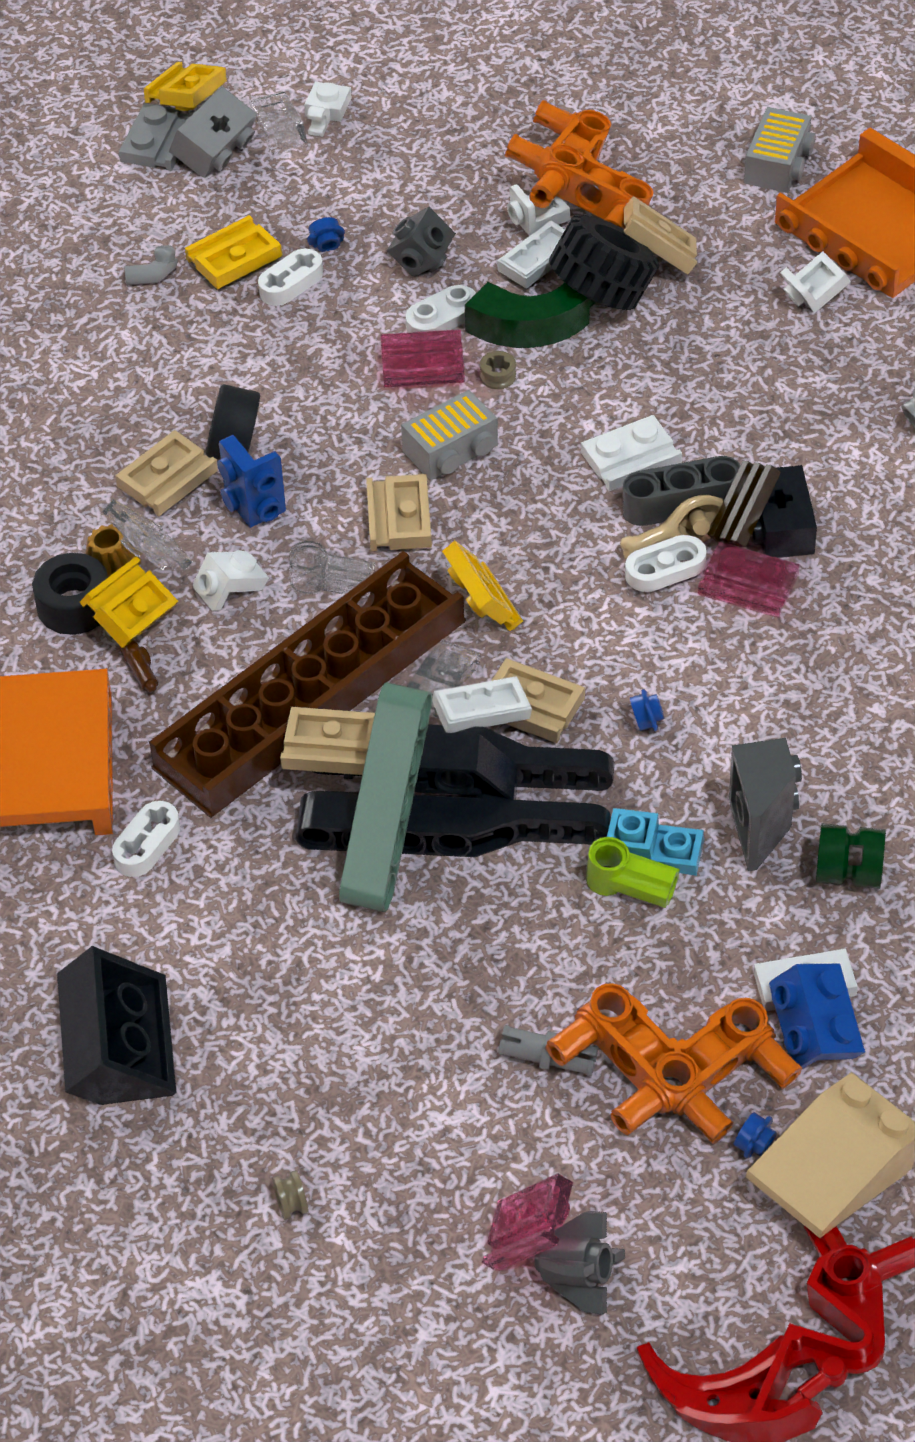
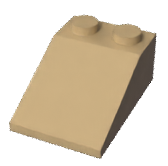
(837, 1155)

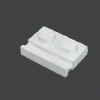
(630, 449)

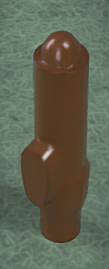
(139, 662)

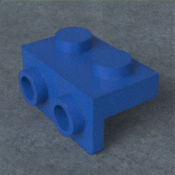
(251, 485)
(816, 1013)

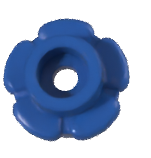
(325, 234)
(647, 710)
(755, 1135)

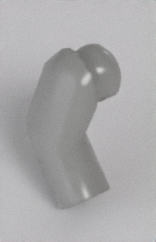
(155, 271)

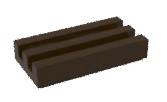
(744, 503)

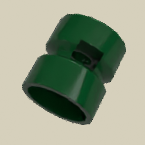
(834, 854)

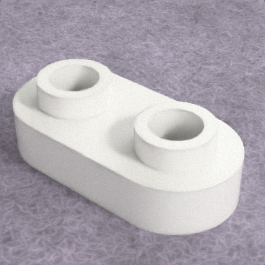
(440, 311)
(661, 565)

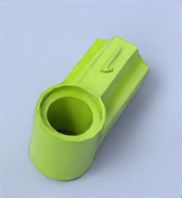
(629, 873)

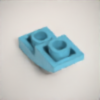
(661, 843)

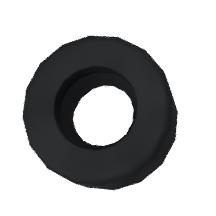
(233, 415)
(65, 574)

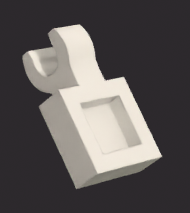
(324, 104)

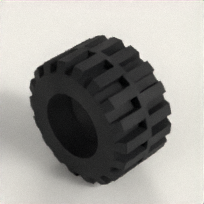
(603, 262)

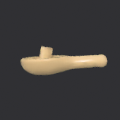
(690, 518)

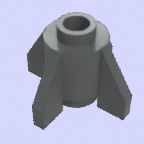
(581, 1262)

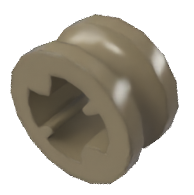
(501, 379)
(290, 1195)

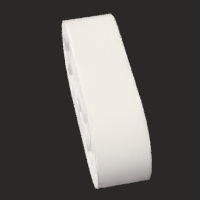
(290, 276)
(140, 835)

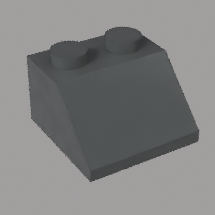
(763, 796)

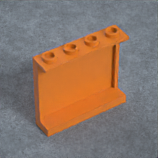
(862, 214)
(56, 749)

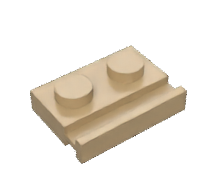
(660, 235)
(166, 473)
(399, 512)
(551, 699)
(327, 740)

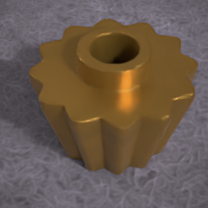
(106, 547)

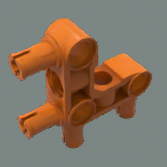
(572, 165)
(649, 1056)

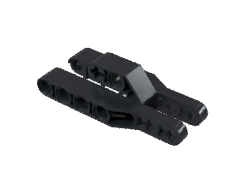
(485, 766)

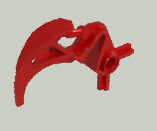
(848, 1306)

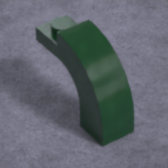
(526, 320)

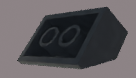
(115, 1030)

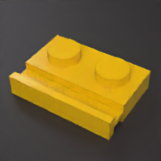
(185, 86)
(233, 252)
(485, 592)
(129, 602)

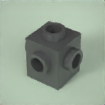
(421, 242)

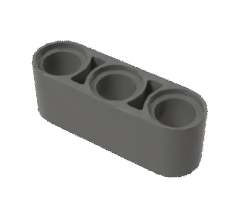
(658, 491)

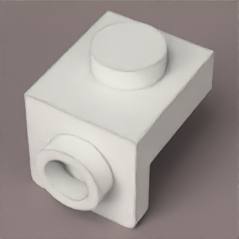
(532, 218)
(815, 282)
(227, 573)

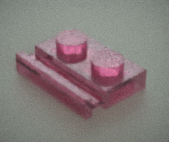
(422, 358)
(748, 579)
(527, 1222)

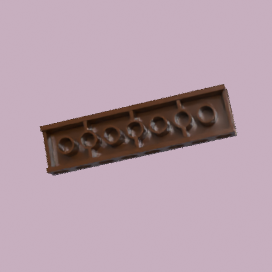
(332, 673)

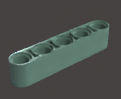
(385, 797)

